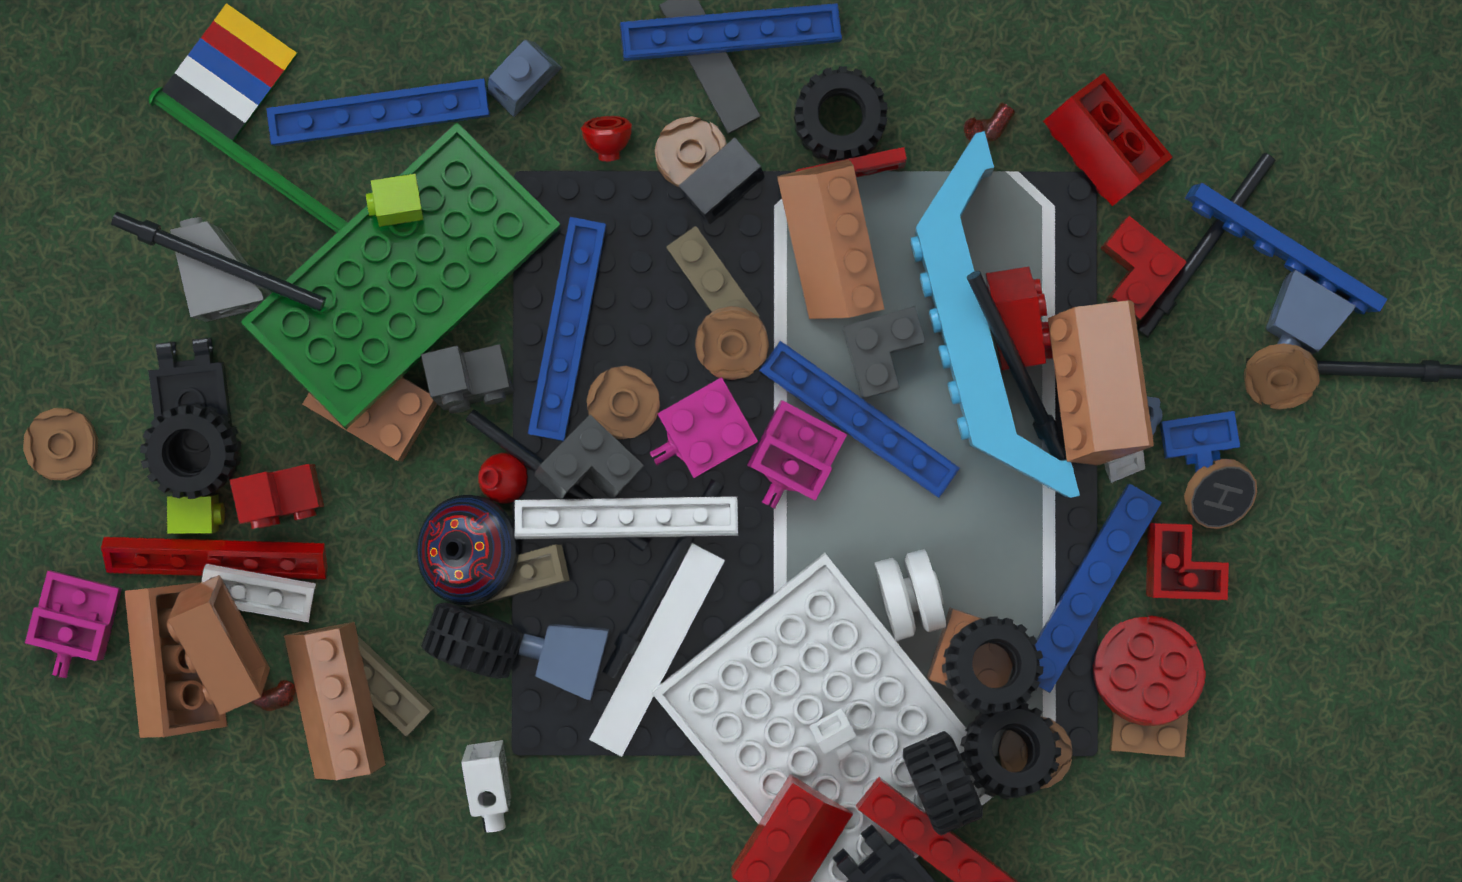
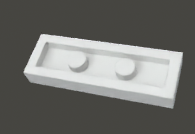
(265, 593)

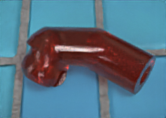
(993, 127)
(276, 697)

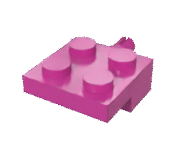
(705, 429)
(795, 453)
(73, 619)

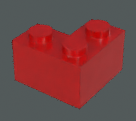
(1148, 263)
(1021, 308)
(270, 495)
(1174, 573)

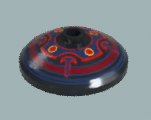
(485, 552)

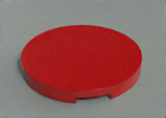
(1149, 671)

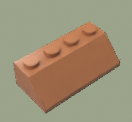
(831, 241)
(1100, 382)
(165, 689)
(335, 702)

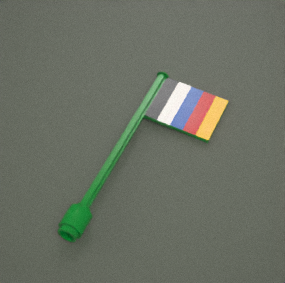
(223, 88)

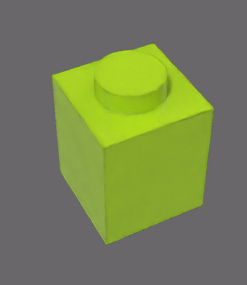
(395, 200)
(194, 515)

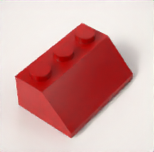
(1107, 139)
(791, 836)

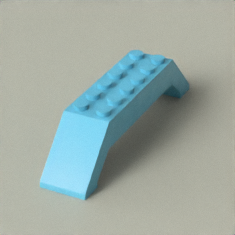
(966, 333)

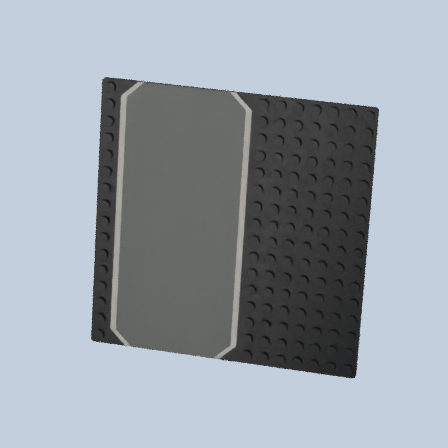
(990, 537)

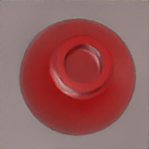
(607, 136)
(502, 478)

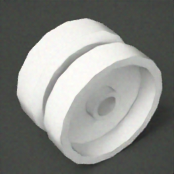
(912, 594)

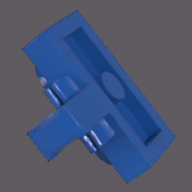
(1200, 438)

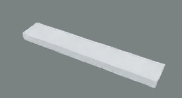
(626, 517)
(657, 649)

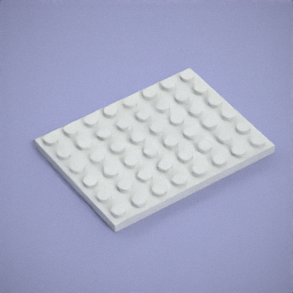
(786, 668)

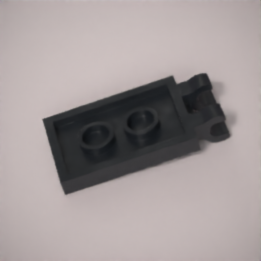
(188, 384)
(884, 864)

